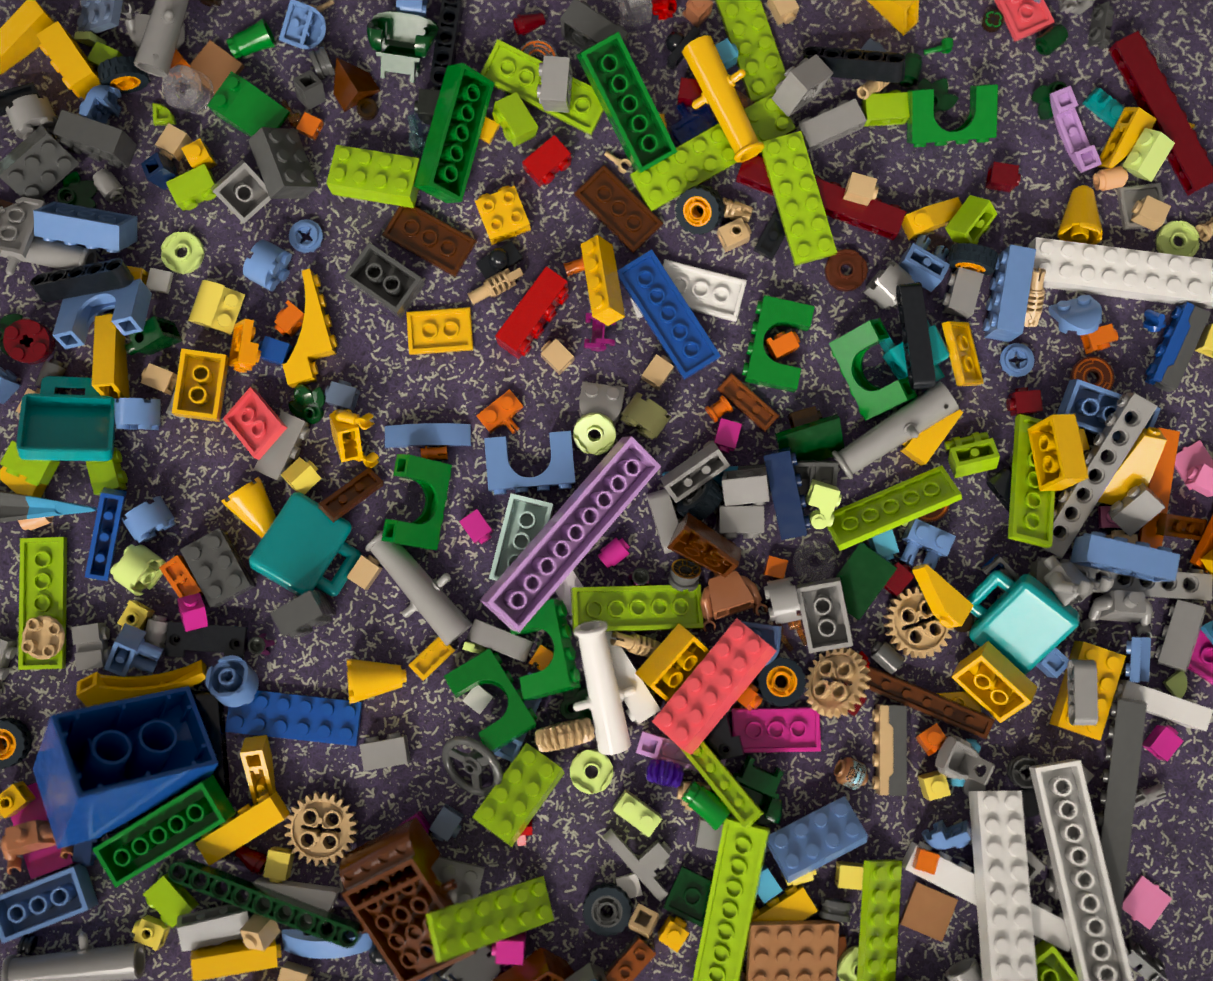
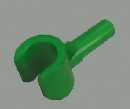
(946, 47)

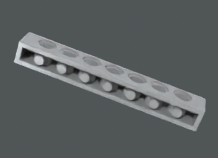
(1094, 488)
(1198, 587)

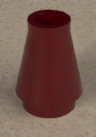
(527, 23)
(252, 859)

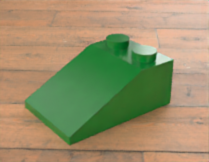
(246, 106)

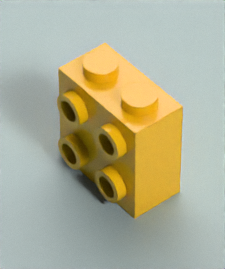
(502, 214)

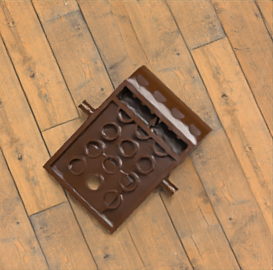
(392, 890)

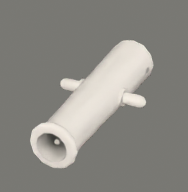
(603, 691)

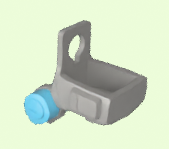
(959, 759)

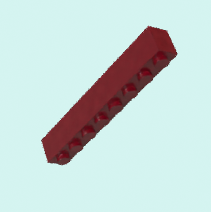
(1155, 97)
(875, 218)

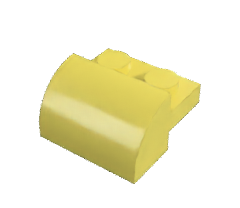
(216, 307)

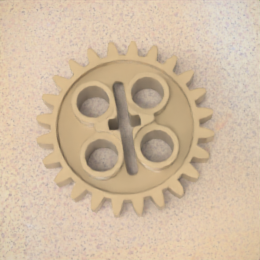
(924, 642)
(835, 697)
(320, 848)

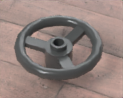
(473, 764)

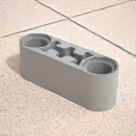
(663, 516)
(500, 640)
(1082, 692)

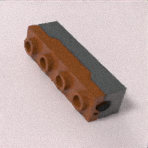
(631, 960)

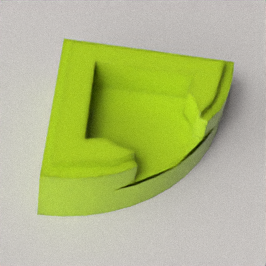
(162, 115)

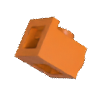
(289, 319)
(1099, 339)
(782, 344)
(750, 698)
(931, 739)

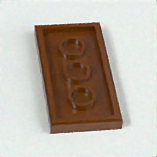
(618, 209)
(430, 239)

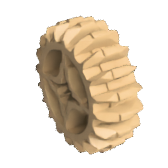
(564, 734)

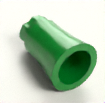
(251, 40)
(706, 804)

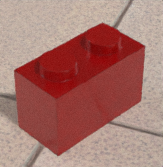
(547, 161)

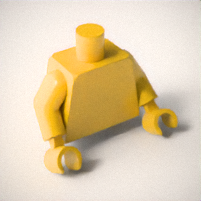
(347, 436)

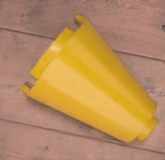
(1081, 218)
(252, 506)
(372, 679)

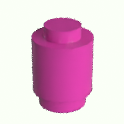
(614, 552)

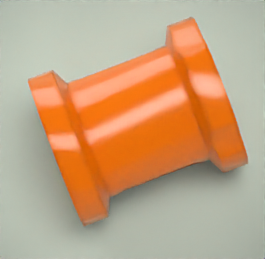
(719, 409)

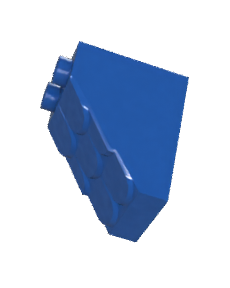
(119, 762)

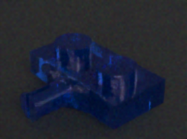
(691, 123)

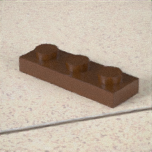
(351, 494)
(1180, 526)

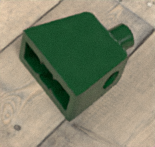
(156, 336)

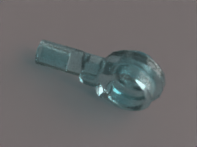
(416, 143)

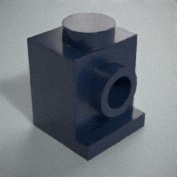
(83, 851)

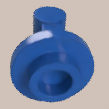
(1154, 321)

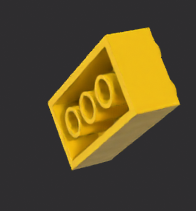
(1109, 668)

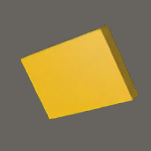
(439, 331)
(962, 353)

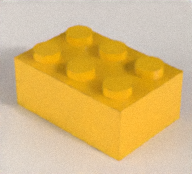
(68, 59)
(200, 385)
(1057, 452)
(672, 662)
(994, 682)

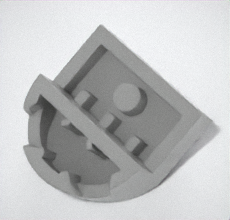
(601, 399)

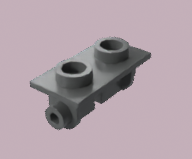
(1101, 18)
(1150, 968)

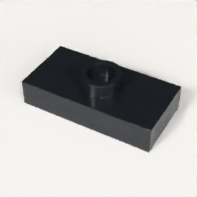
(771, 238)

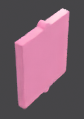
(1191, 456)
(1145, 902)

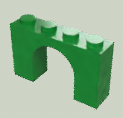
(979, 125)
(849, 354)
(760, 368)
(434, 480)
(487, 670)
(562, 671)

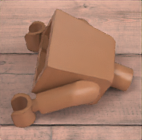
(729, 596)
(26, 839)

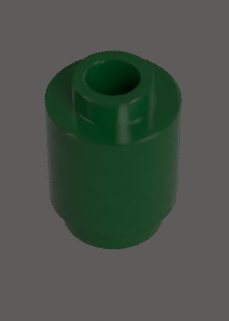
(1051, 39)
(912, 69)

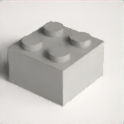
(556, 84)
(801, 84)
(242, 191)
(746, 487)
(740, 520)

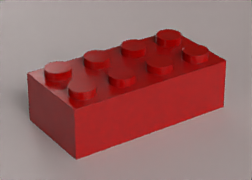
(532, 313)

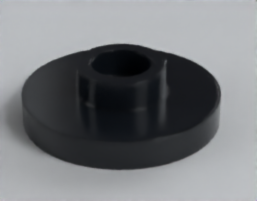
(1029, 801)

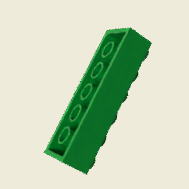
(626, 102)
(454, 133)
(164, 831)

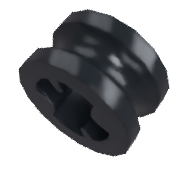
(27, 944)

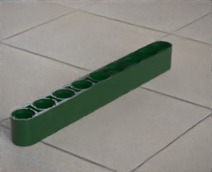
(254, 903)

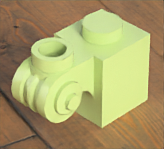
(825, 498)

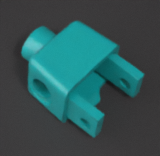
(895, 355)

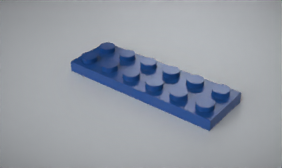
(668, 314)
(297, 718)

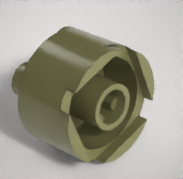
(646, 416)

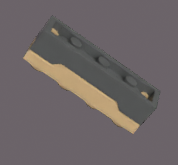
(890, 749)

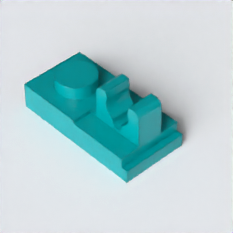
(1104, 106)

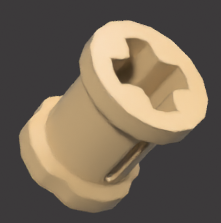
(1205, 230)

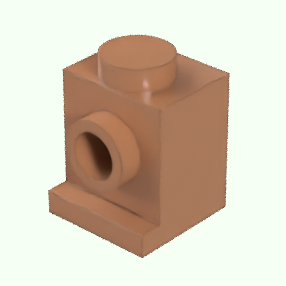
(698, 11)

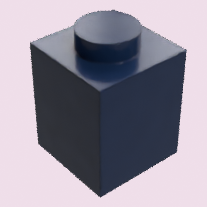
(159, 170)

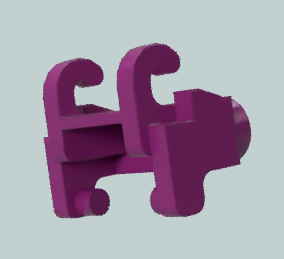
(598, 334)

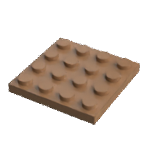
(792, 950)

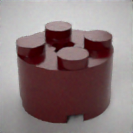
(17, 335)

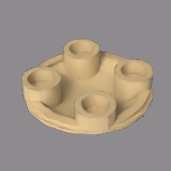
(43, 637)

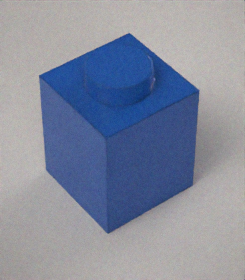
(275, 350)

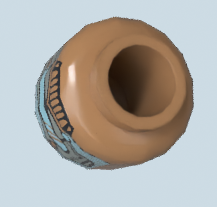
(851, 773)

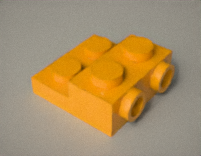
(243, 352)

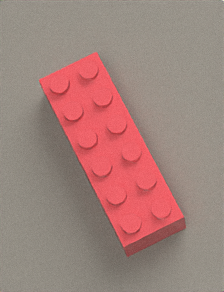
(714, 686)

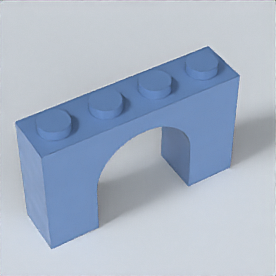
(79, 312)
(503, 478)

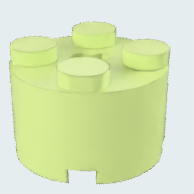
(138, 569)

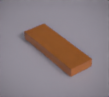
(748, 402)

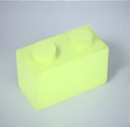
(1148, 154)
(637, 813)

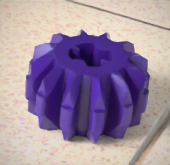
(665, 773)

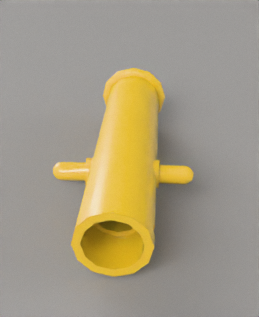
(722, 97)

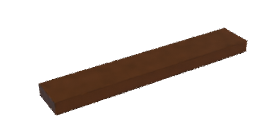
(929, 703)

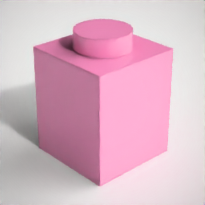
(1201, 479)

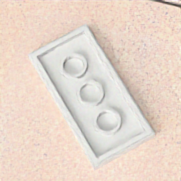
(707, 290)

